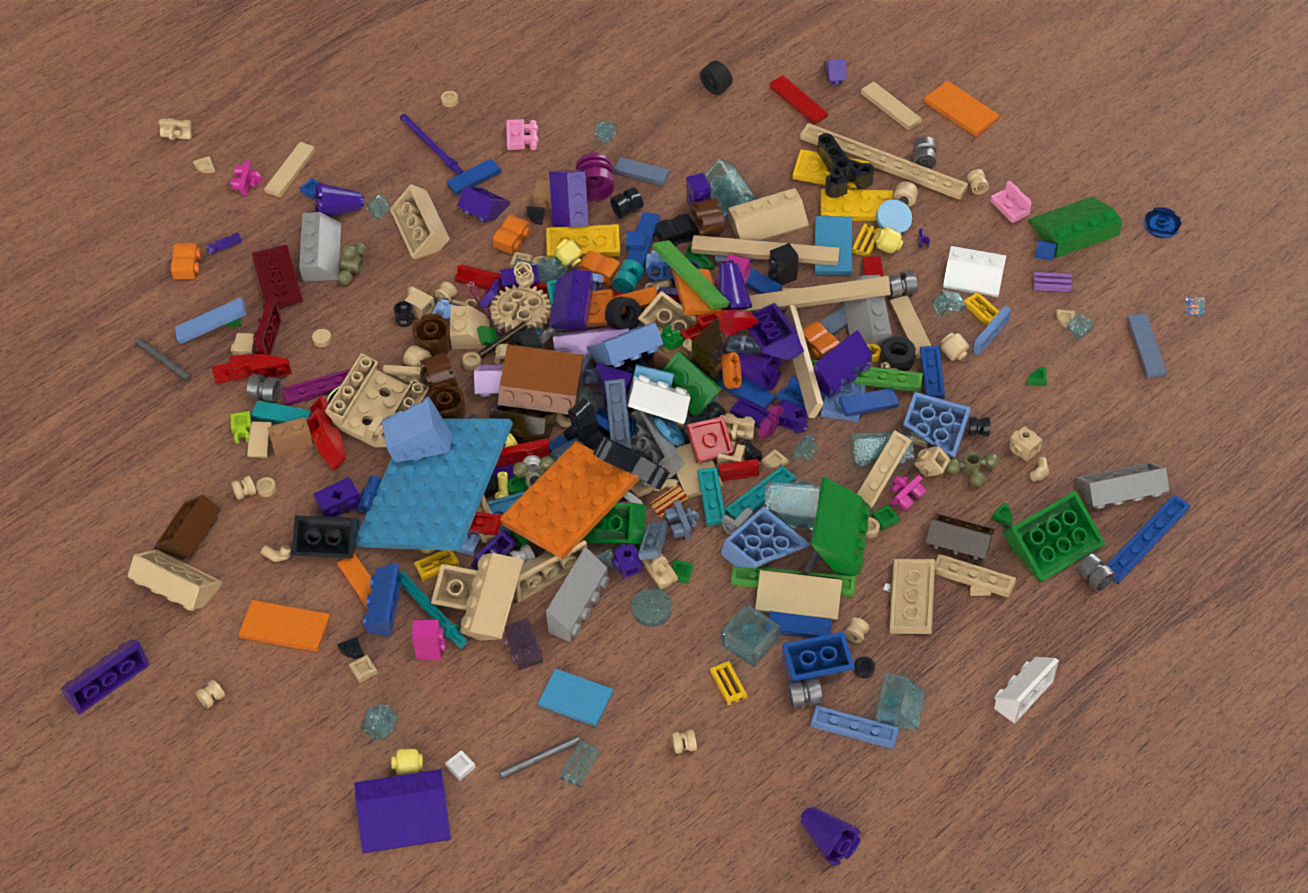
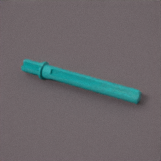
(451, 630)

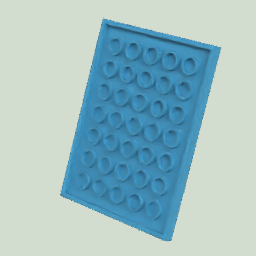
(435, 497)

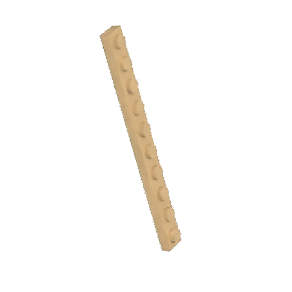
(891, 163)

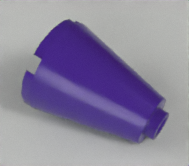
(336, 200)
(732, 286)
(760, 369)
(830, 834)

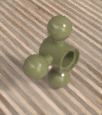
(351, 262)
(520, 469)
(976, 478)

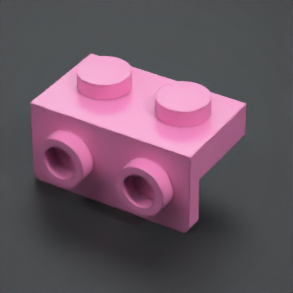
(1012, 202)

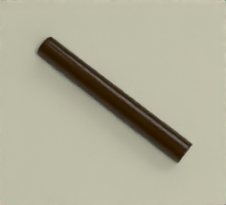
(503, 339)

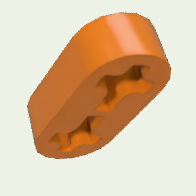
(731, 370)

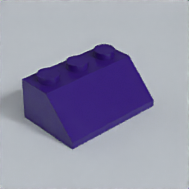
(569, 198)
(572, 301)
(843, 364)

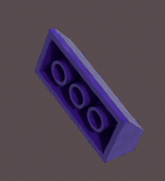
(775, 333)
(105, 676)

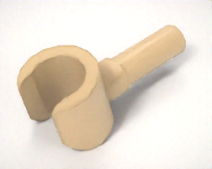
(470, 302)

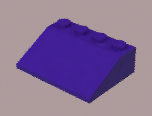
(402, 811)

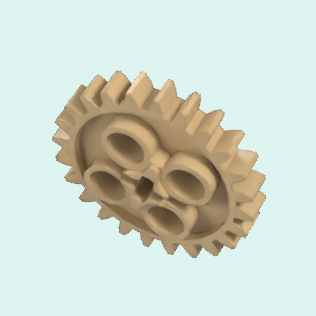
(520, 305)

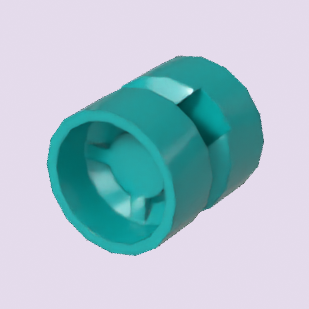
(628, 276)

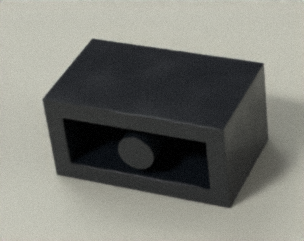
(783, 264)

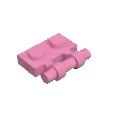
(516, 134)

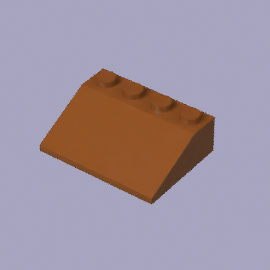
(540, 379)

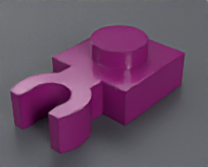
(770, 423)

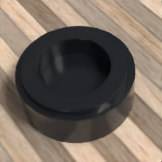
(864, 667)

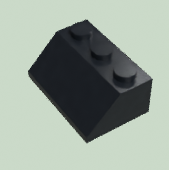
(325, 536)

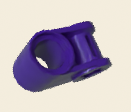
(793, 416)

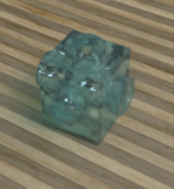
(550, 268)
(379, 721)

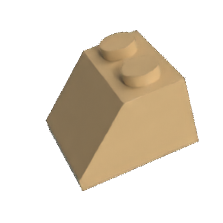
(464, 325)
(453, 587)

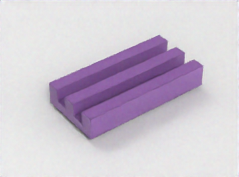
(1053, 281)

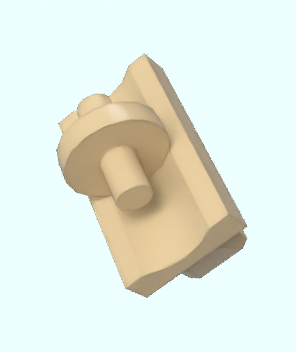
(175, 129)
(739, 427)
(660, 571)

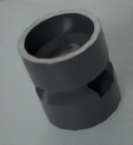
(625, 203)

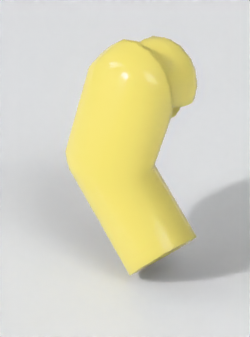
(502, 485)

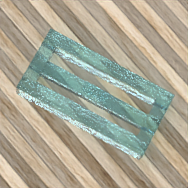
(572, 778)

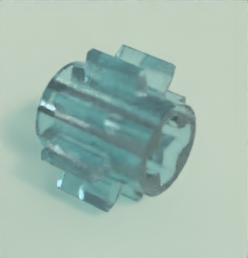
(605, 131)

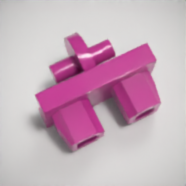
(247, 179)
(913, 487)

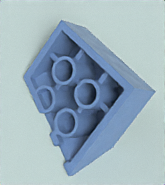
(626, 345)
(938, 422)
(416, 432)
(761, 541)

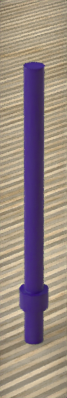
(449, 162)

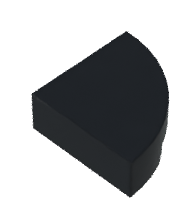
(536, 214)
(351, 648)

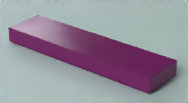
(313, 388)

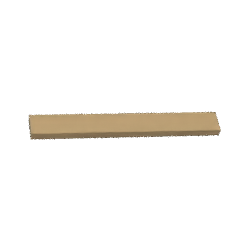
(761, 249)
(823, 294)
(804, 368)

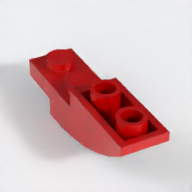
(730, 323)
(245, 365)
(324, 435)

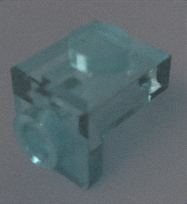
(948, 300)

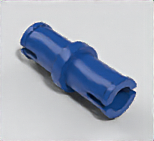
(368, 494)

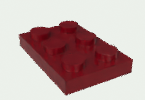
(267, 327)

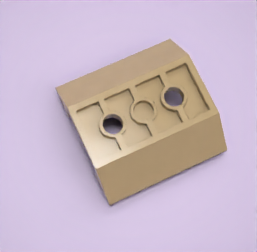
(361, 399)

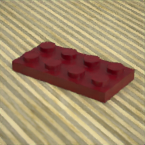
(277, 275)

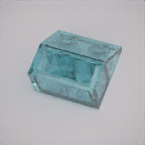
(900, 702)

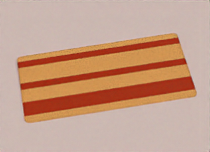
(666, 500)

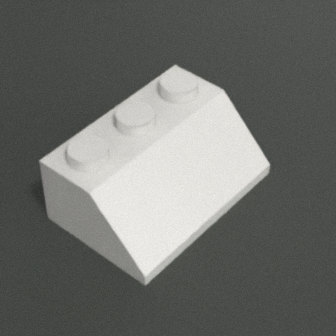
(974, 271)
(658, 399)
(1026, 687)

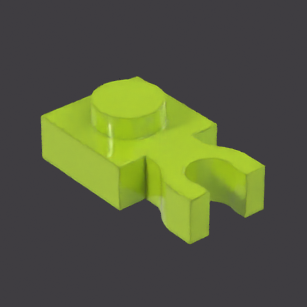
(240, 425)

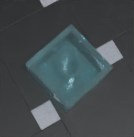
(750, 635)

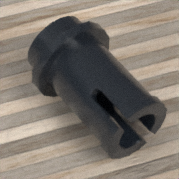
(751, 451)

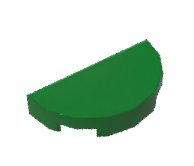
(704, 262)

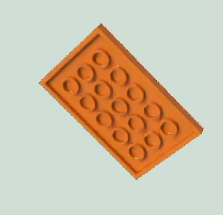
(568, 500)

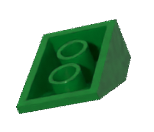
(620, 526)

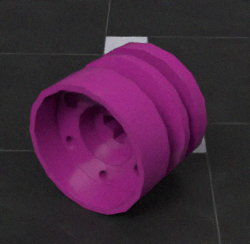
(598, 176)

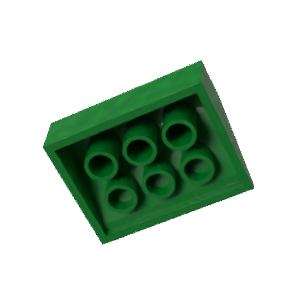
(1077, 225)
(840, 528)
(1054, 536)

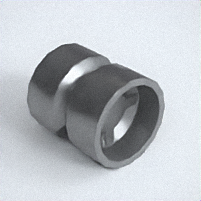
(924, 152)
(903, 283)
(267, 388)
(1092, 569)
(804, 692)

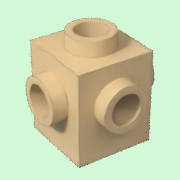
(1025, 443)
(932, 461)

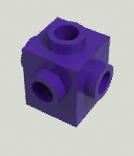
(627, 560)

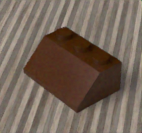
(188, 527)

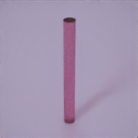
(477, 295)

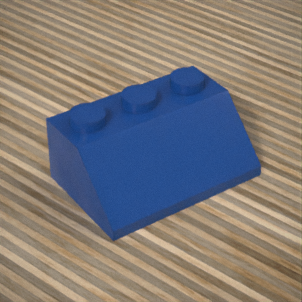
(383, 600)
(816, 656)

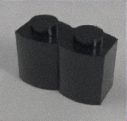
(676, 230)

